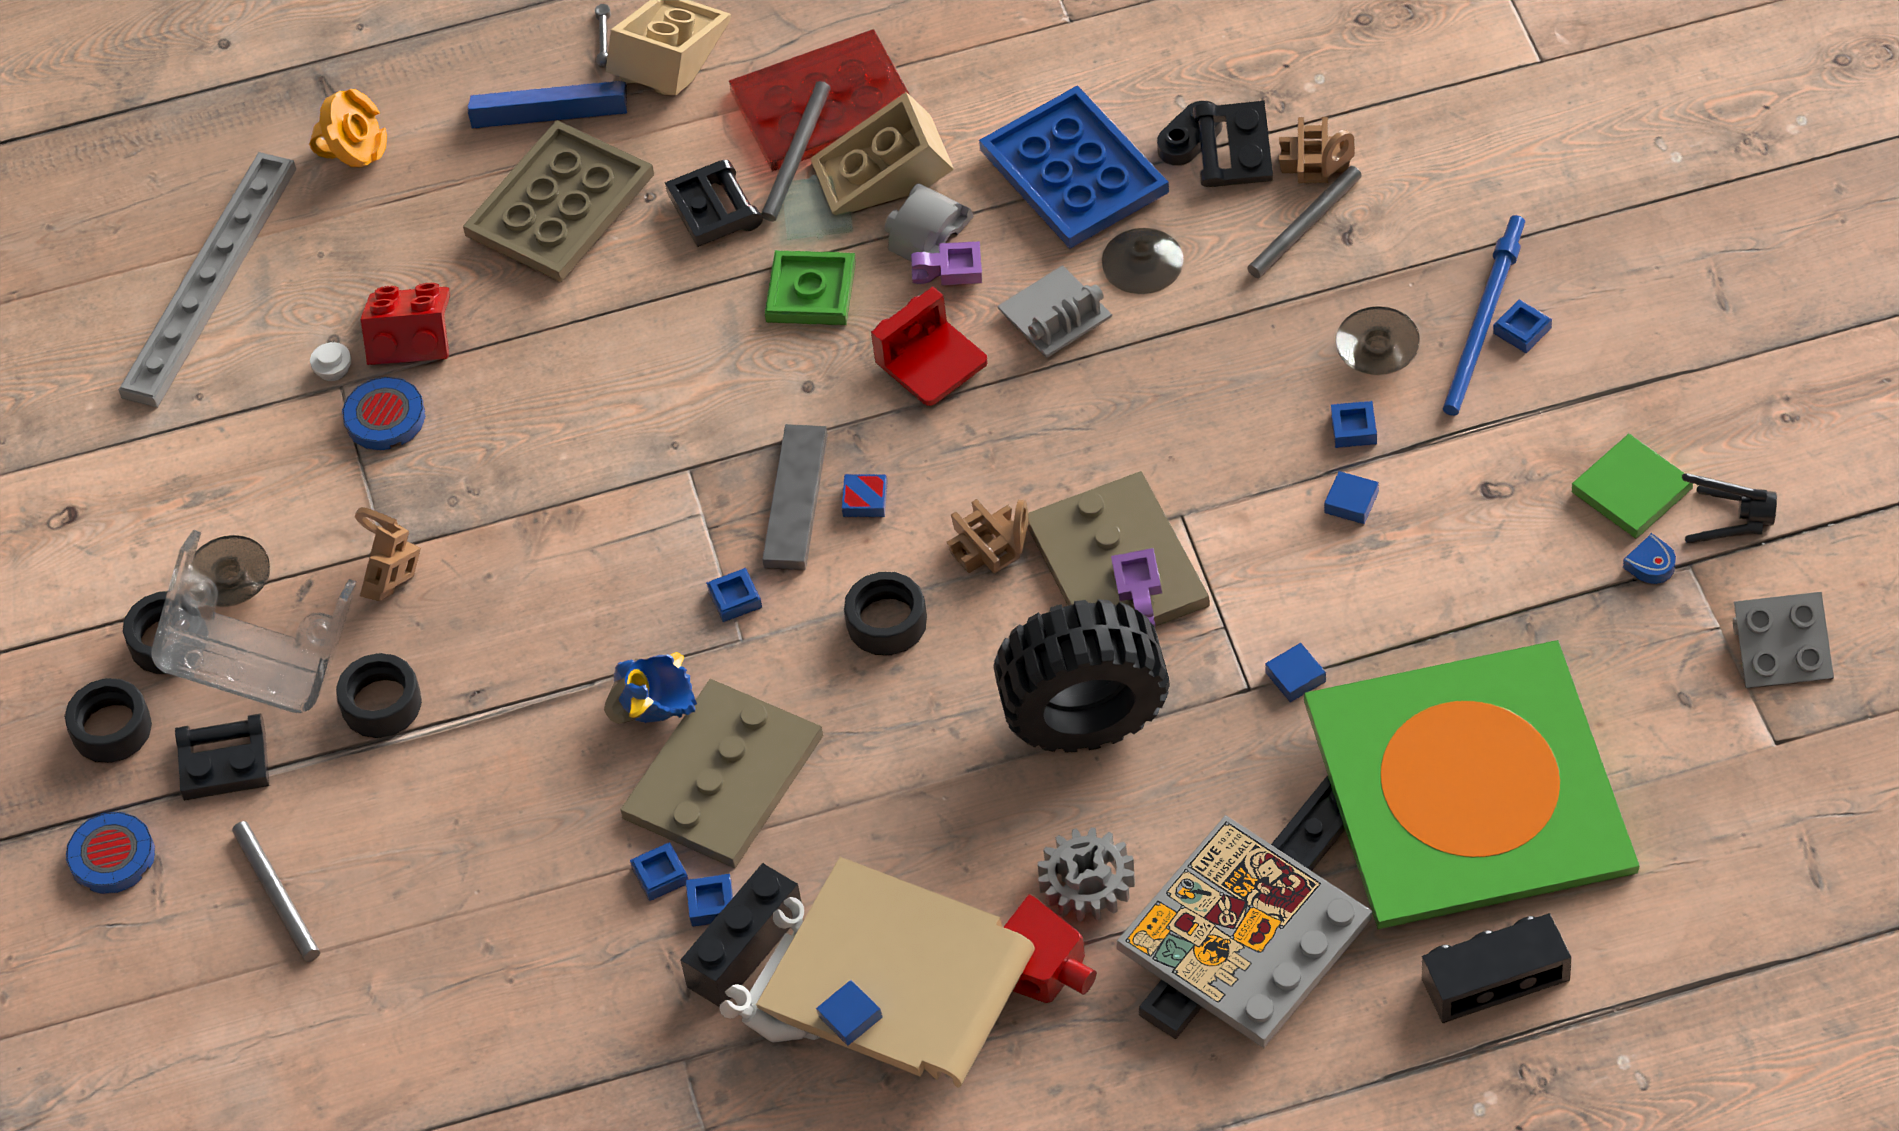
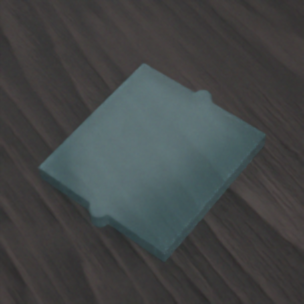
(809, 212)

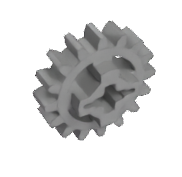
(1087, 876)

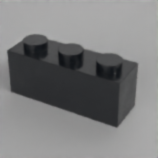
(739, 936)
(1496, 967)

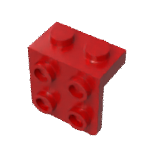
(405, 324)
(925, 349)

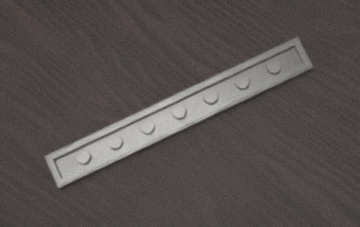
(207, 280)

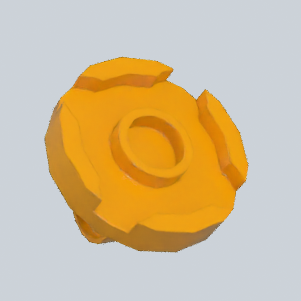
(349, 129)

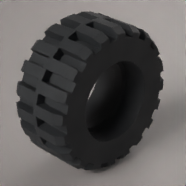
(1081, 676)

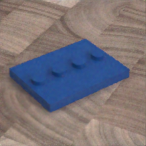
(1074, 166)

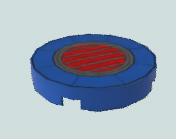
(383, 413)
(110, 852)

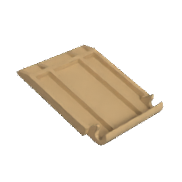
(918, 955)

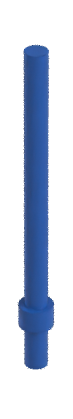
(1504, 254)

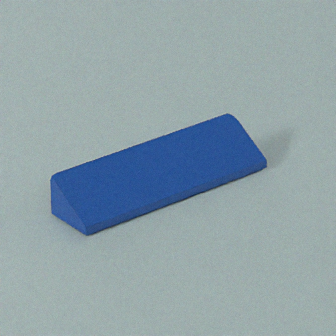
(547, 104)

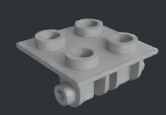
(1055, 311)
(1783, 639)

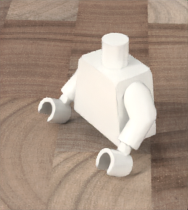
(746, 1001)

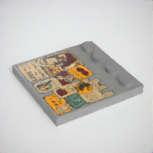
(1244, 931)

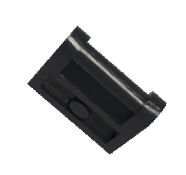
(1246, 142)
(701, 207)
(224, 768)

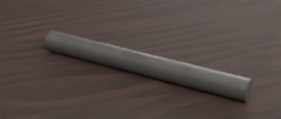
(795, 151)
(1304, 222)
(276, 891)

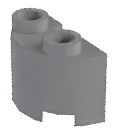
(925, 222)

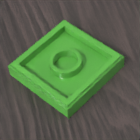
(810, 287)
(1631, 486)

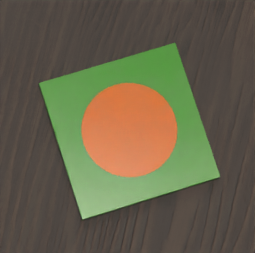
(1469, 784)

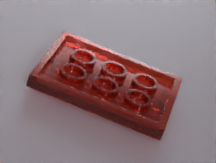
(777, 95)

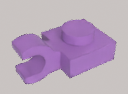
(954, 263)
(1137, 579)

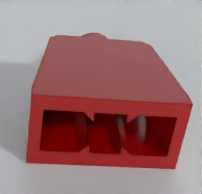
(1056, 953)

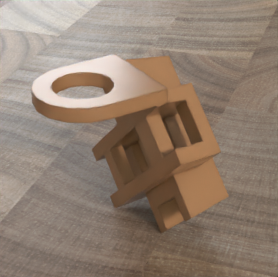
(1316, 159)
(980, 544)
(388, 555)

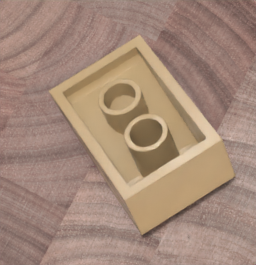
(665, 43)
(882, 158)

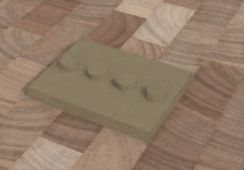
(558, 200)
(1112, 520)
(722, 773)

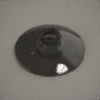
(1142, 260)
(1374, 329)
(236, 558)

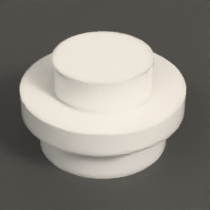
(331, 361)

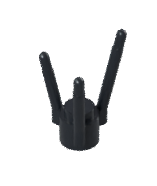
(1755, 506)

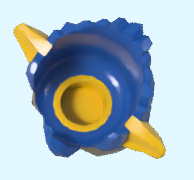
(650, 690)

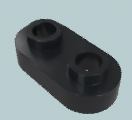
(1187, 130)

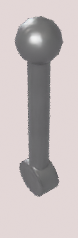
(602, 13)

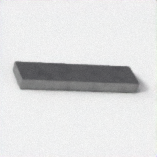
(795, 497)

